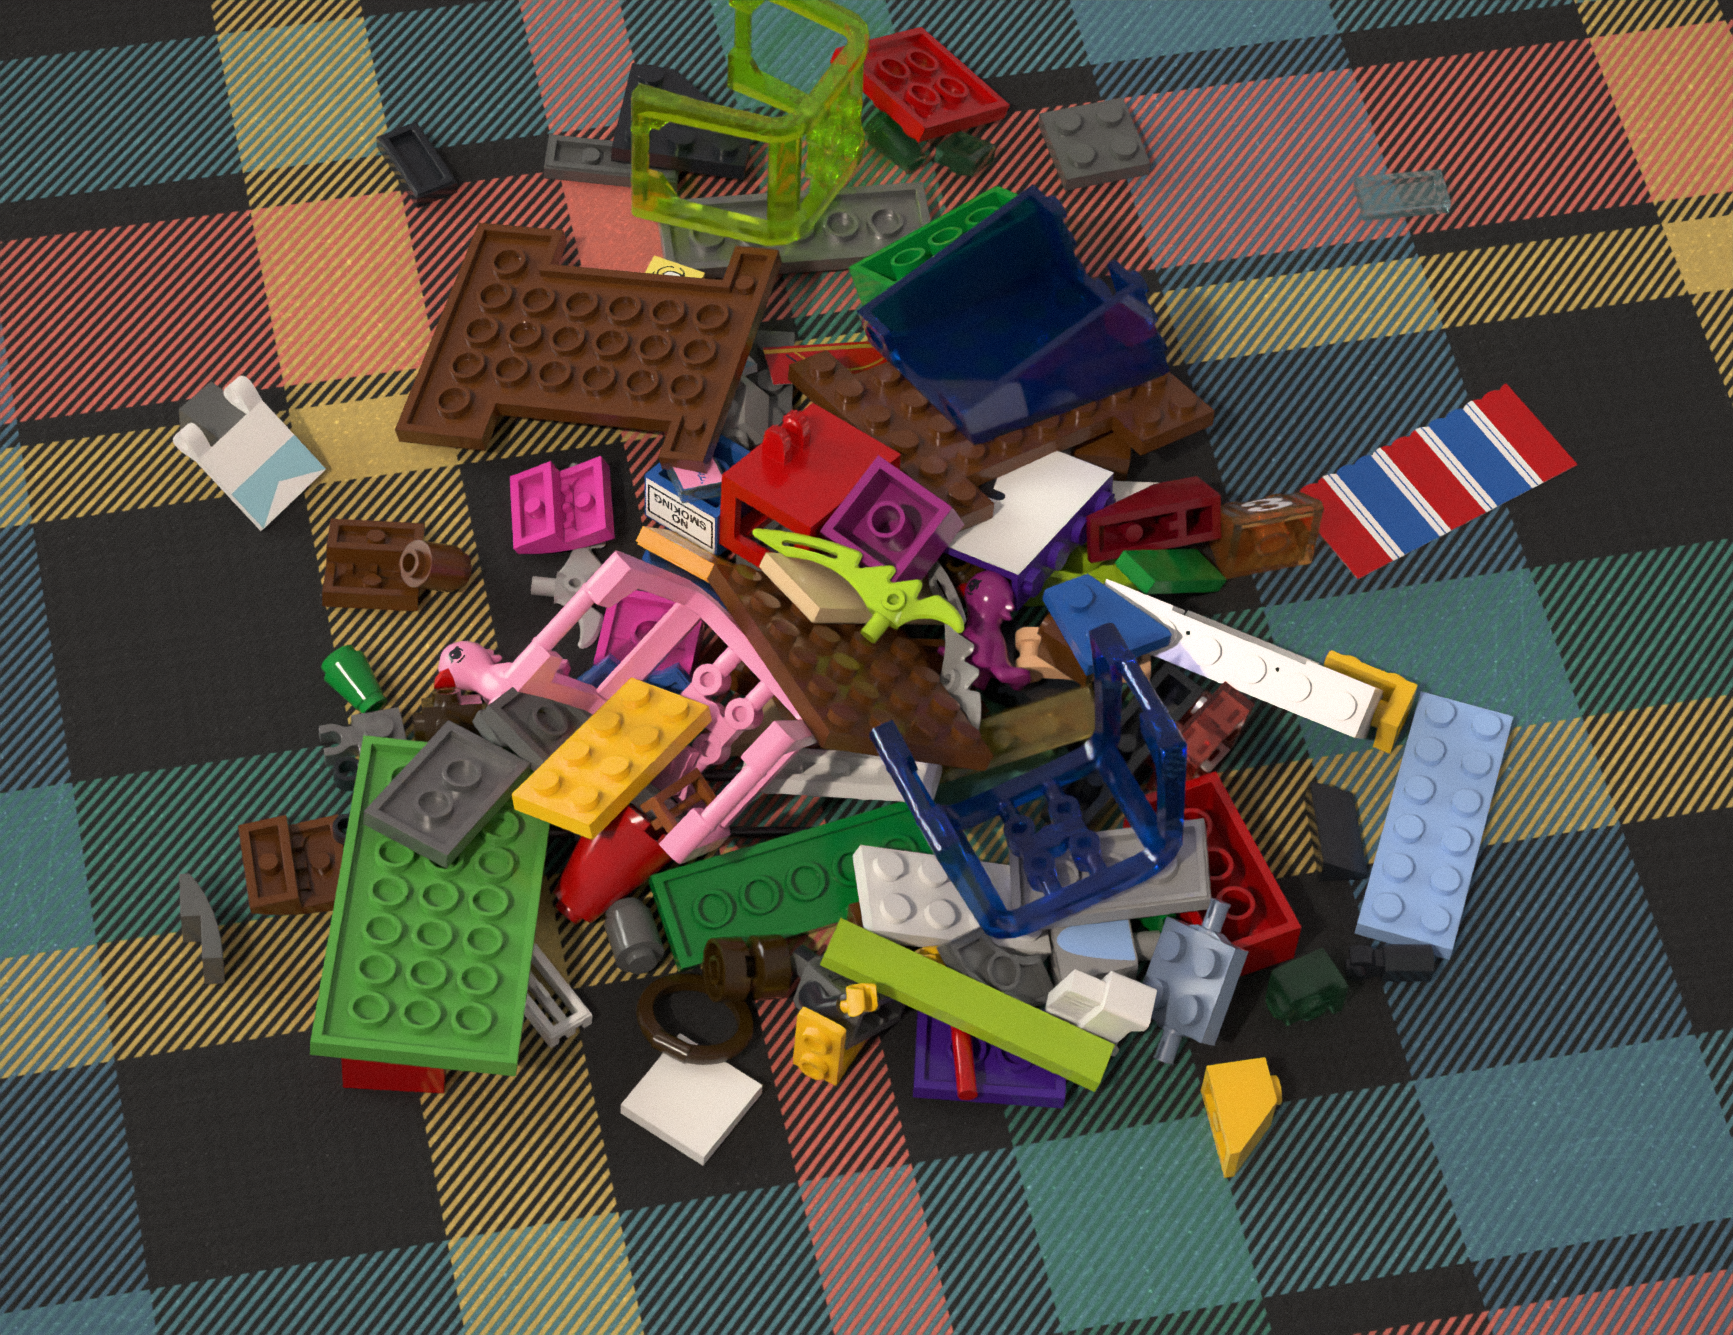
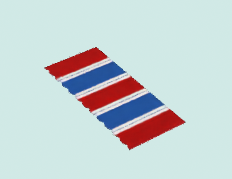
(1435, 480)

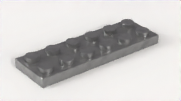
(849, 230)

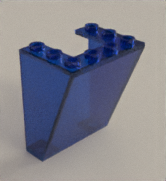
(1014, 326)

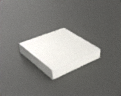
(691, 1103)

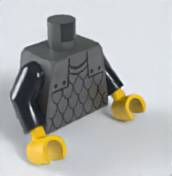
(844, 1001)

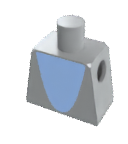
(1099, 949)

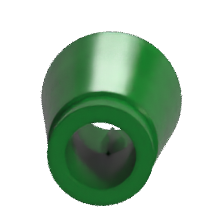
(353, 679)

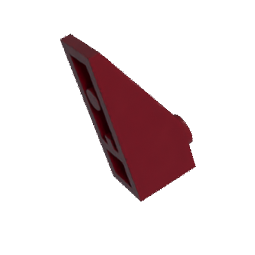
(1155, 519)

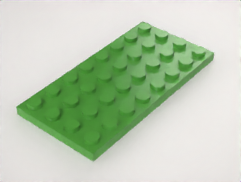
(425, 955)

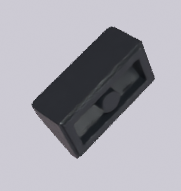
(1334, 833)

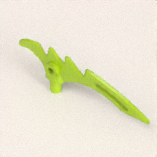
(887, 601)

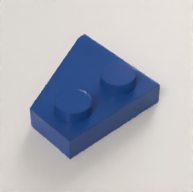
(1087, 604)

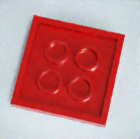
(926, 86)

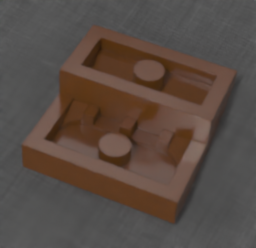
(365, 565)
(290, 866)

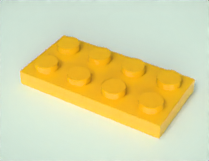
(611, 758)

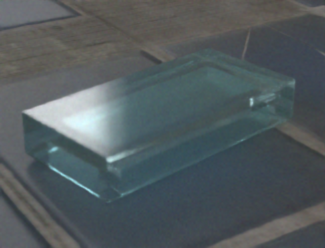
(1401, 195)

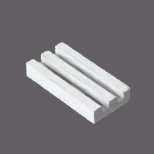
(564, 1025)

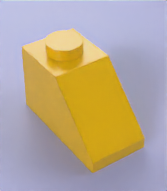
(1239, 1107)

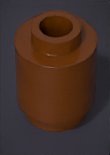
(434, 566)

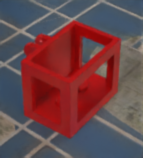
(795, 478)

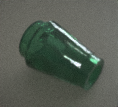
(891, 141)

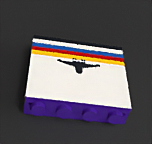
(1035, 520)

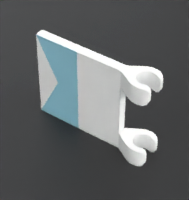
(256, 460)

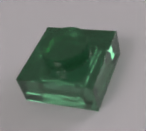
(965, 153)

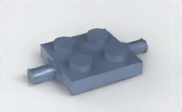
(1194, 979)

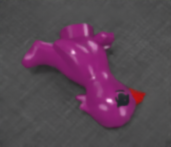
(988, 604)

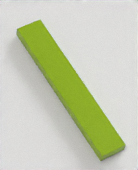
(968, 1005)

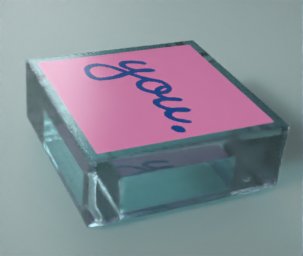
(696, 485)

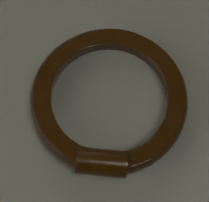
(677, 1048)

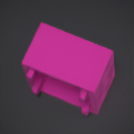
(632, 620)

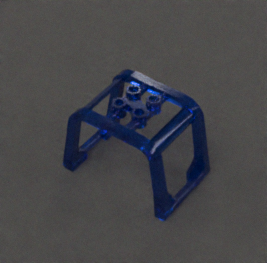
(1159, 834)

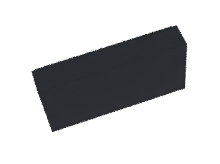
(416, 164)

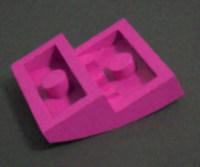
(561, 508)

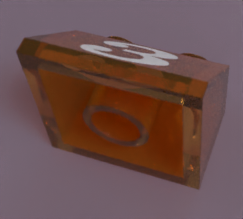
(1267, 534)

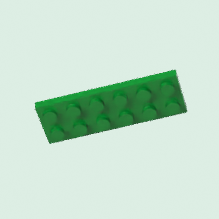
(776, 885)

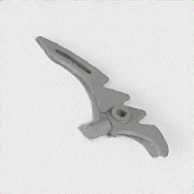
(568, 582)
(956, 673)

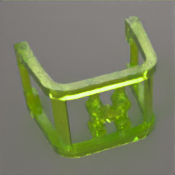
(826, 116)

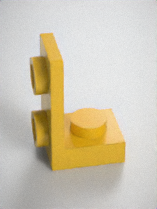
(1392, 708)
(821, 1047)

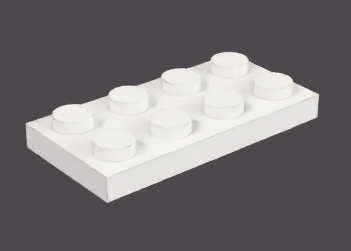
(917, 905)

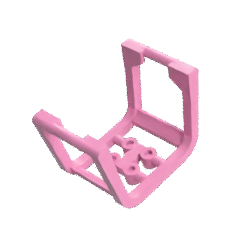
(619, 576)

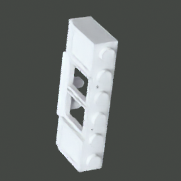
(1252, 664)

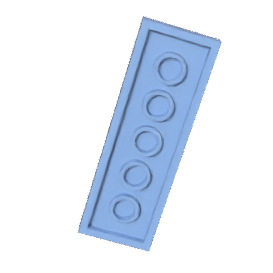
(1434, 824)

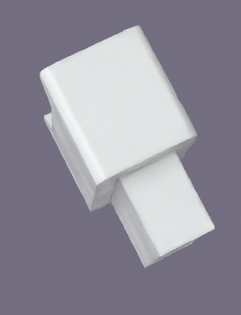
(1103, 1006)

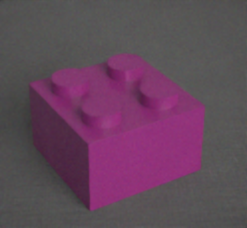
(893, 522)

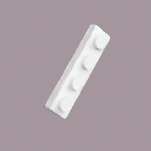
(844, 776)

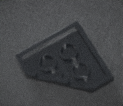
(676, 144)

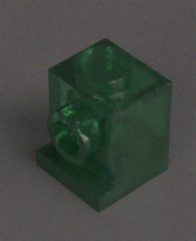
(1305, 988)

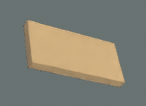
(824, 593)

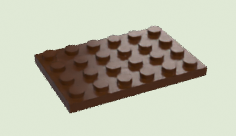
(846, 682)

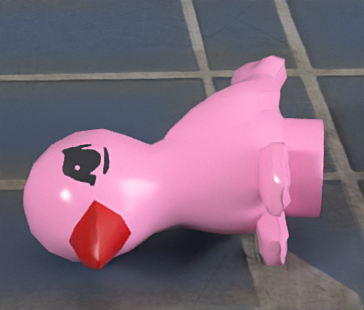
(475, 669)

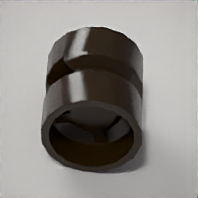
(743, 968)

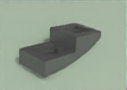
(200, 925)

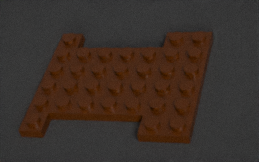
(586, 346)
(950, 466)

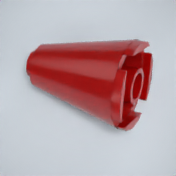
(610, 865)

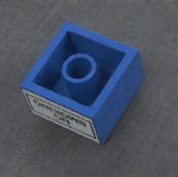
(696, 519)

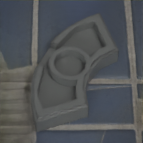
(986, 962)

